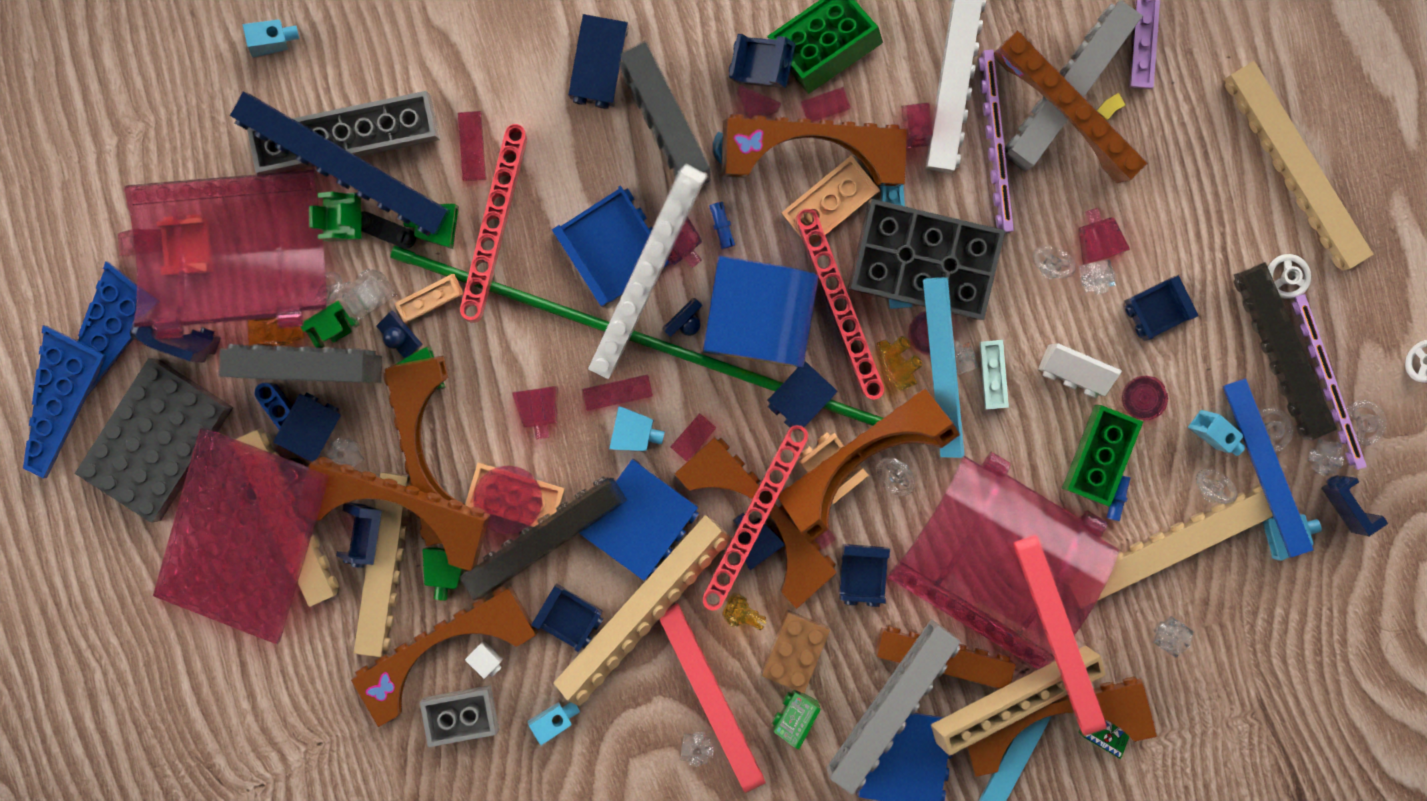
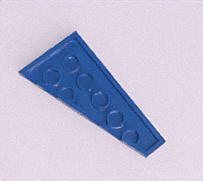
(110, 317)
(60, 389)

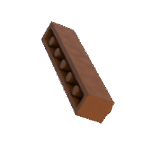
(966, 664)

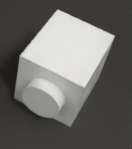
(484, 660)

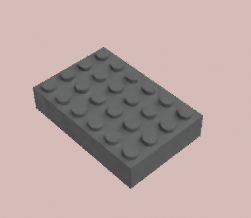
(661, 111)
(908, 245)
(300, 363)
(151, 440)

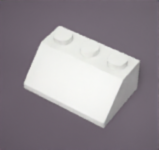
(1078, 370)

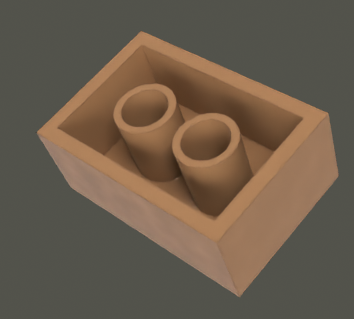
(795, 651)

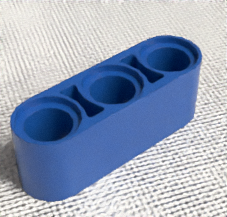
(270, 405)

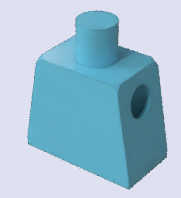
(260, 38)
(634, 431)
(1217, 432)
(1274, 538)
(545, 728)

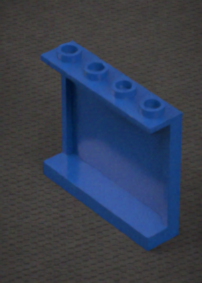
(606, 243)
(645, 525)
(911, 767)

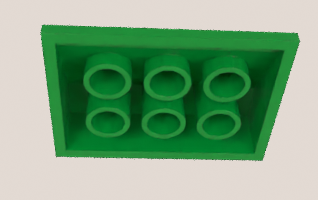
(828, 40)

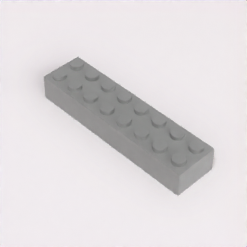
(1082, 72)
(358, 129)
(892, 707)

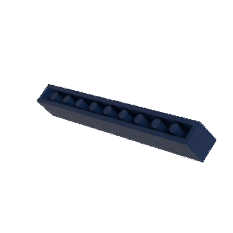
(340, 163)

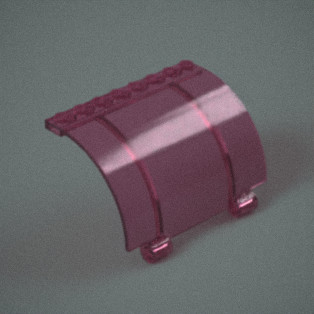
(226, 251)
(970, 565)

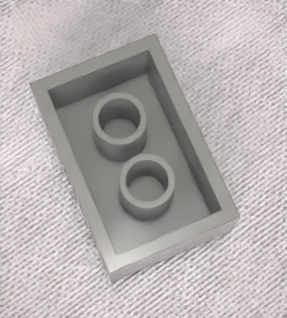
(459, 716)

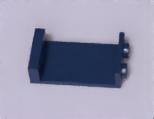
(597, 61)

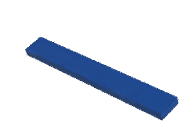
(1268, 468)

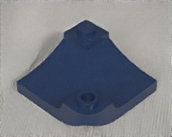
(191, 347)

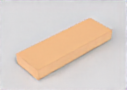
(429, 298)

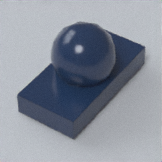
(685, 320)
(398, 335)

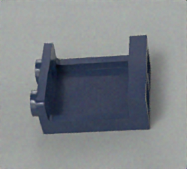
(761, 61)
(1160, 308)
(801, 396)
(307, 427)
(1345, 504)
(363, 536)
(863, 574)
(568, 617)

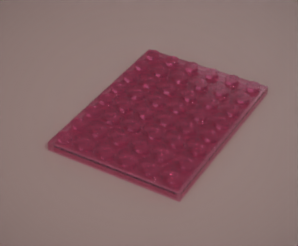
(240, 535)

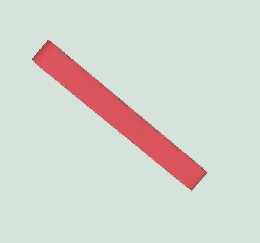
(494, 212)
(848, 312)
(754, 528)
(1060, 635)
(712, 699)

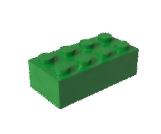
(1102, 455)

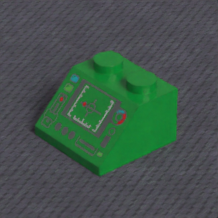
(796, 718)

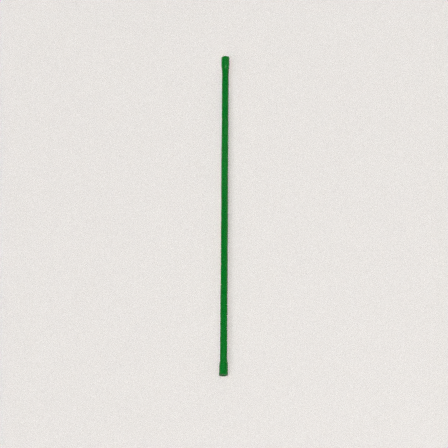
(409, 257)

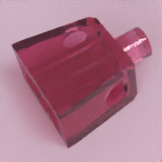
(918, 124)
(1100, 237)
(685, 245)
(537, 409)

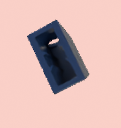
(763, 547)

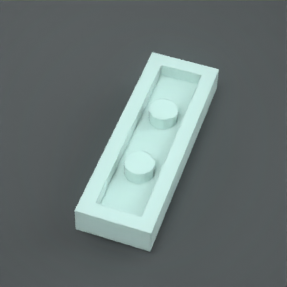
(993, 374)

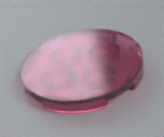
(510, 498)

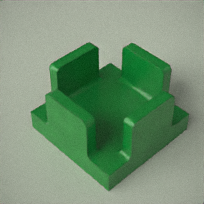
(337, 217)
(329, 324)

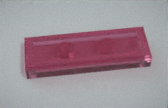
(472, 146)
(617, 392)

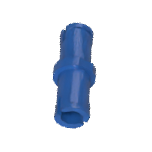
(722, 225)
(1119, 499)

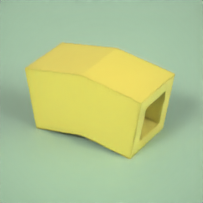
(1111, 105)

